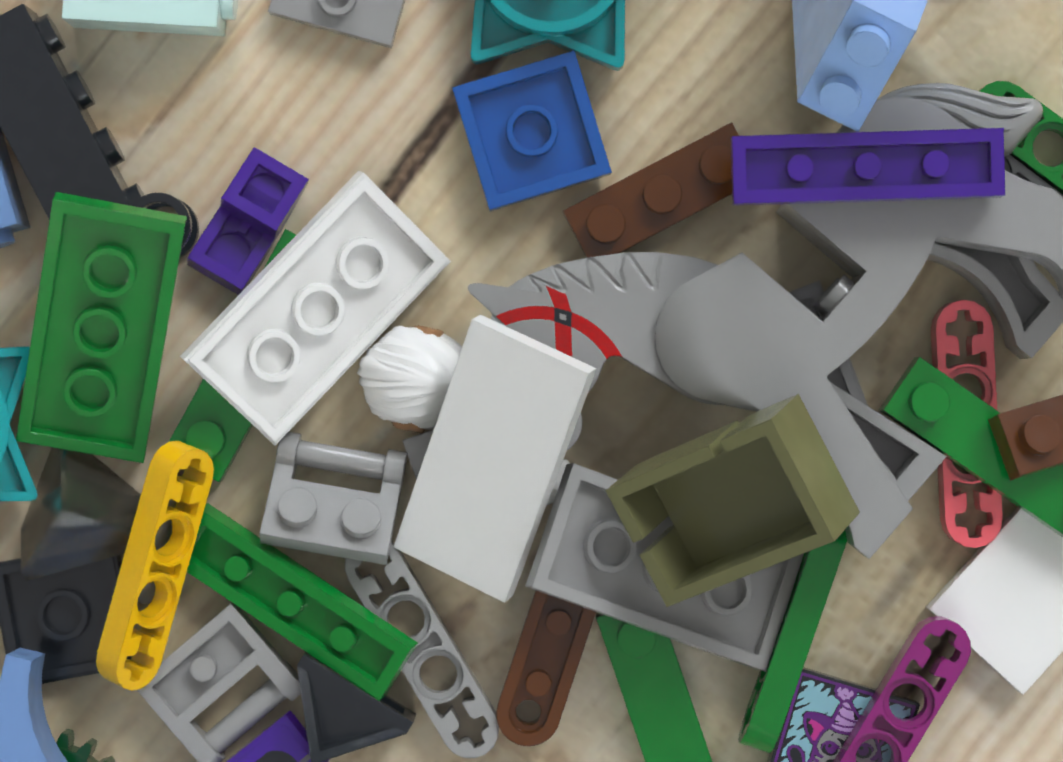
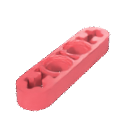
(982, 343)

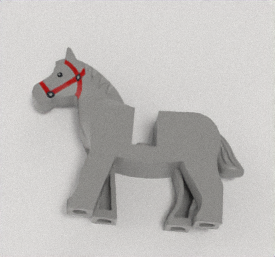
(748, 343)

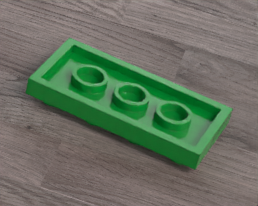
(100, 327)

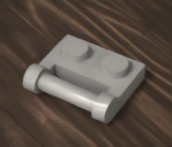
(328, 516)
(206, 670)

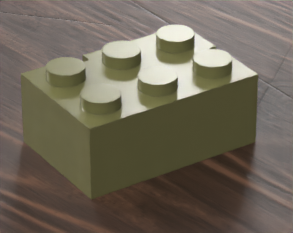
(735, 501)

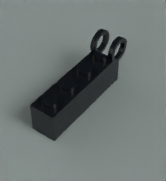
(52, 130)

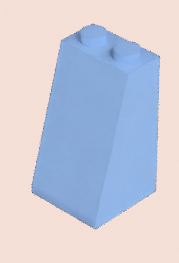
(849, 52)

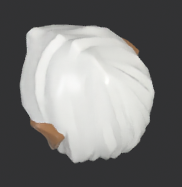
(409, 376)

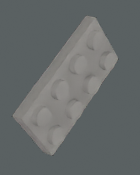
(597, 566)

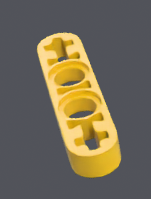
(146, 564)

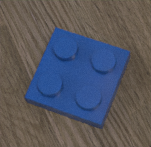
(532, 130)

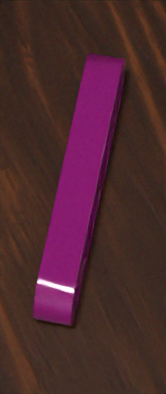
(877, 718)

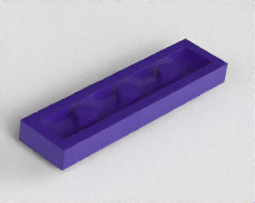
(868, 166)

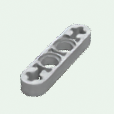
(432, 641)

